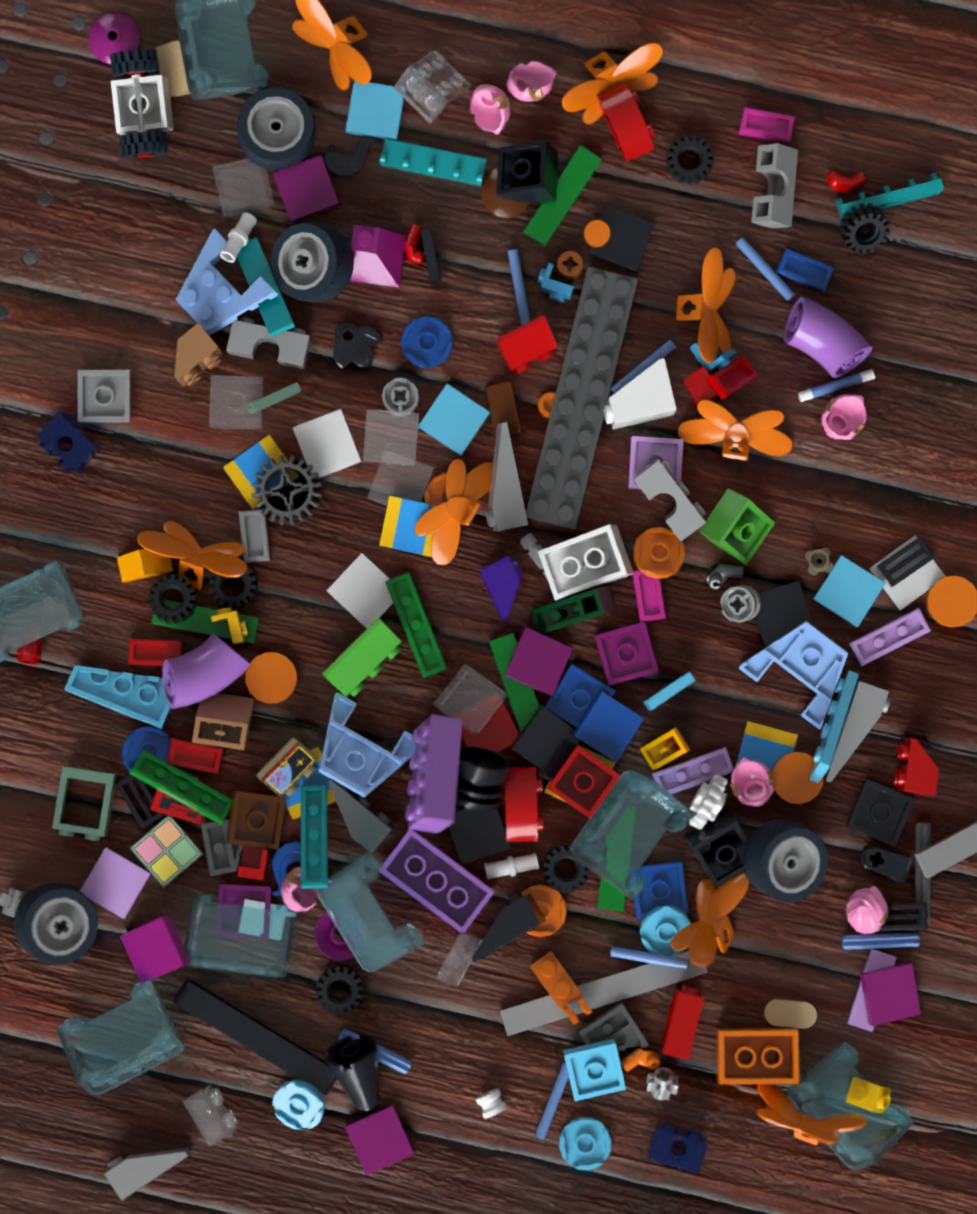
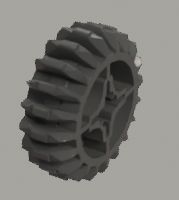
(283, 468)

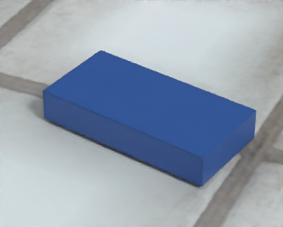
(805, 270)

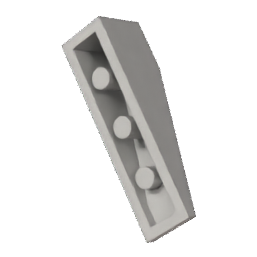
(505, 494)
(863, 713)

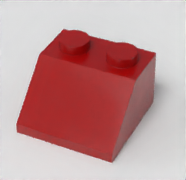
(527, 345)

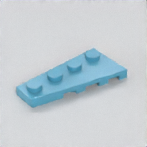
(123, 692)
(832, 730)

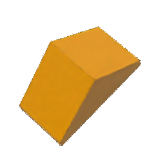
(143, 564)
(664, 749)

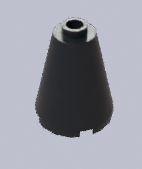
(356, 1069)

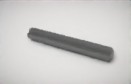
(922, 884)

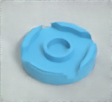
(659, 928)
(299, 1104)
(585, 1143)

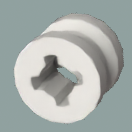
(491, 1103)

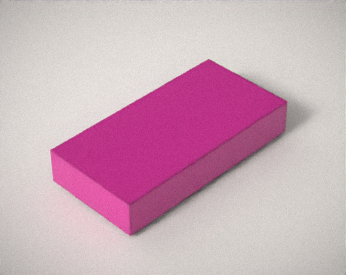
(766, 125)
(648, 597)

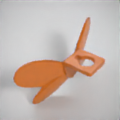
(320, 31)
(630, 71)
(715, 288)
(722, 426)
(459, 509)
(180, 544)
(712, 911)
(805, 1127)

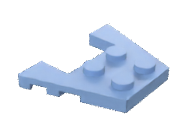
(211, 297)
(809, 658)
(354, 759)

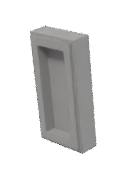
(254, 536)

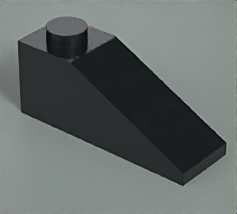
(512, 922)

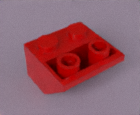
(916, 769)

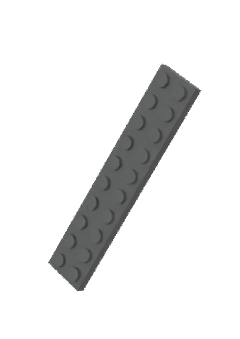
(581, 398)

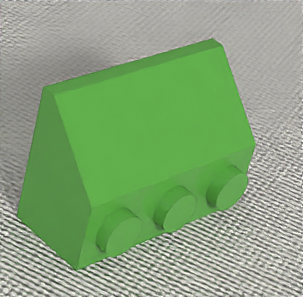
(363, 659)

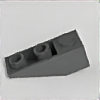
(361, 820)

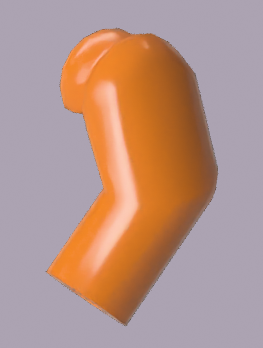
(641, 1057)

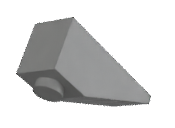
(137, 1170)

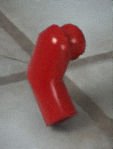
(844, 184)
(410, 244)

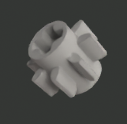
(10, 901)
(662, 1083)

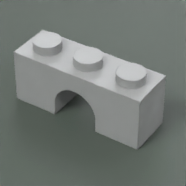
(779, 167)
(247, 336)
(657, 479)

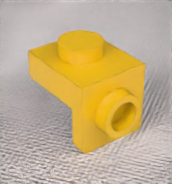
(237, 627)
(868, 1095)

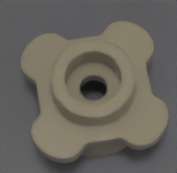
(813, 556)

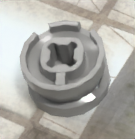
(400, 395)
(740, 603)

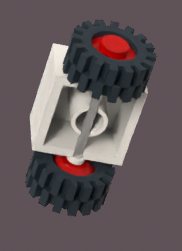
(141, 104)

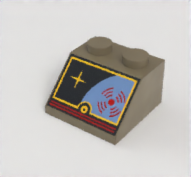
(288, 768)

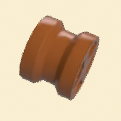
(569, 270)

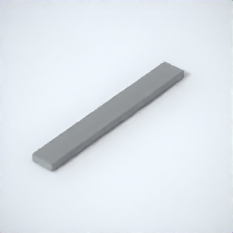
(598, 993)

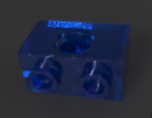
(60, 429)
(689, 1159)

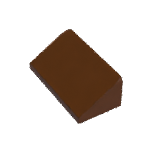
(503, 407)

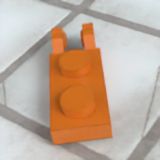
(559, 985)

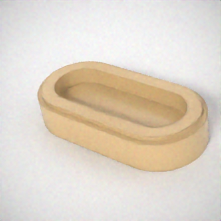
(790, 1013)

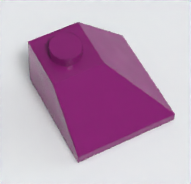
(377, 256)

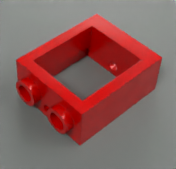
(682, 1022)

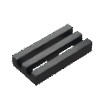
(430, 255)
(887, 574)
(151, 819)
(923, 916)

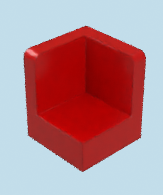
(699, 386)
(254, 863)

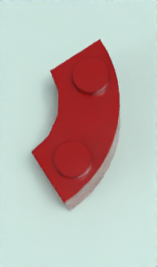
(626, 121)
(521, 805)

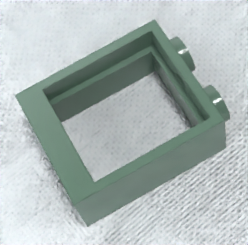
(88, 775)

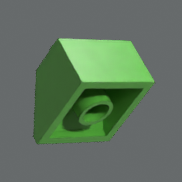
(737, 526)

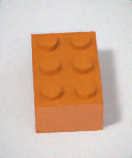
(757, 1055)

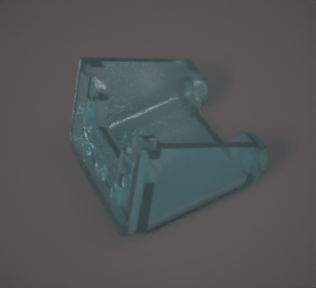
(218, 48)
(37, 607)
(627, 830)
(362, 919)
(240, 937)
(121, 1041)
(823, 1095)

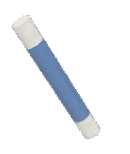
(836, 385)

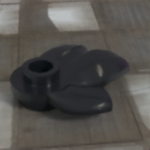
(358, 347)

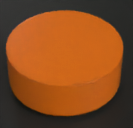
(597, 233)
(546, 403)

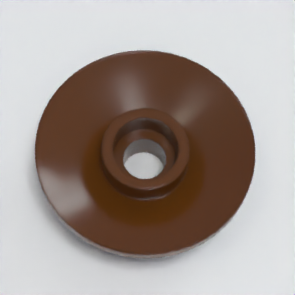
(499, 206)

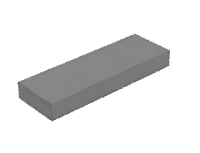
(948, 851)

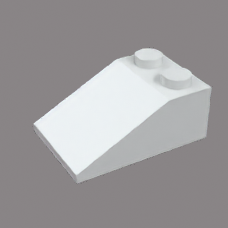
(586, 562)

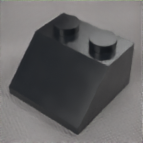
(528, 172)
(719, 847)

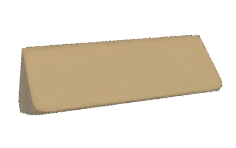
(173, 67)

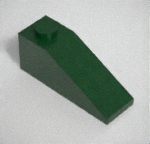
(574, 610)

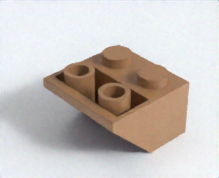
(195, 354)
(224, 721)

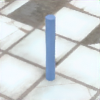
(765, 269)
(519, 286)
(660, 353)
(652, 958)
(552, 1102)

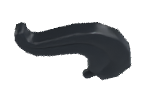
(350, 165)

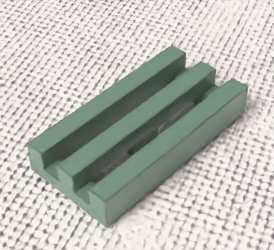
(273, 398)

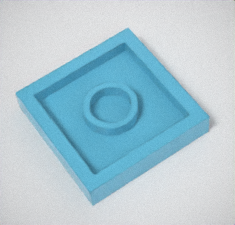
(375, 111)
(454, 419)
(849, 591)
(669, 691)
(594, 1069)

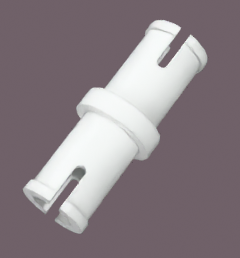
(238, 237)
(511, 866)

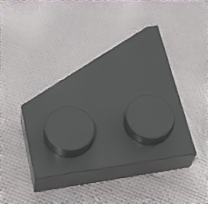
(220, 855)
(616, 1025)

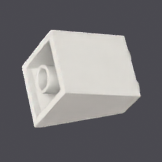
(642, 399)

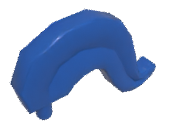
(282, 858)

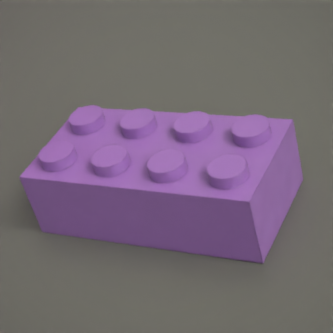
(434, 774)
(436, 880)

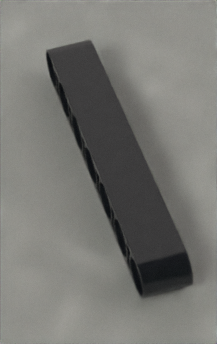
(255, 1036)

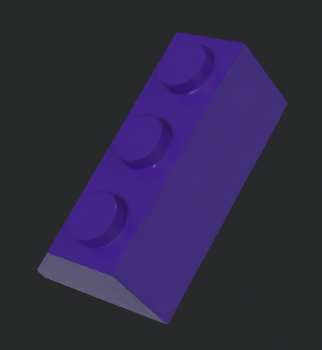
(502, 584)

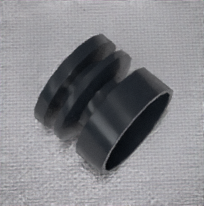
(481, 778)

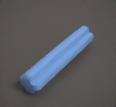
(884, 940)
(384, 1055)

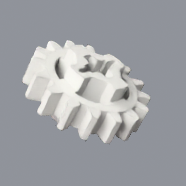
(708, 801)

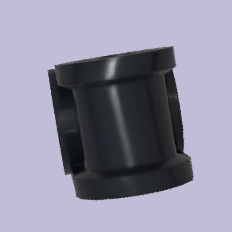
(890, 864)

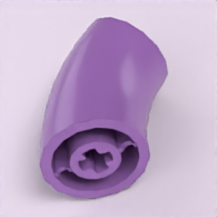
(825, 337)
(201, 672)

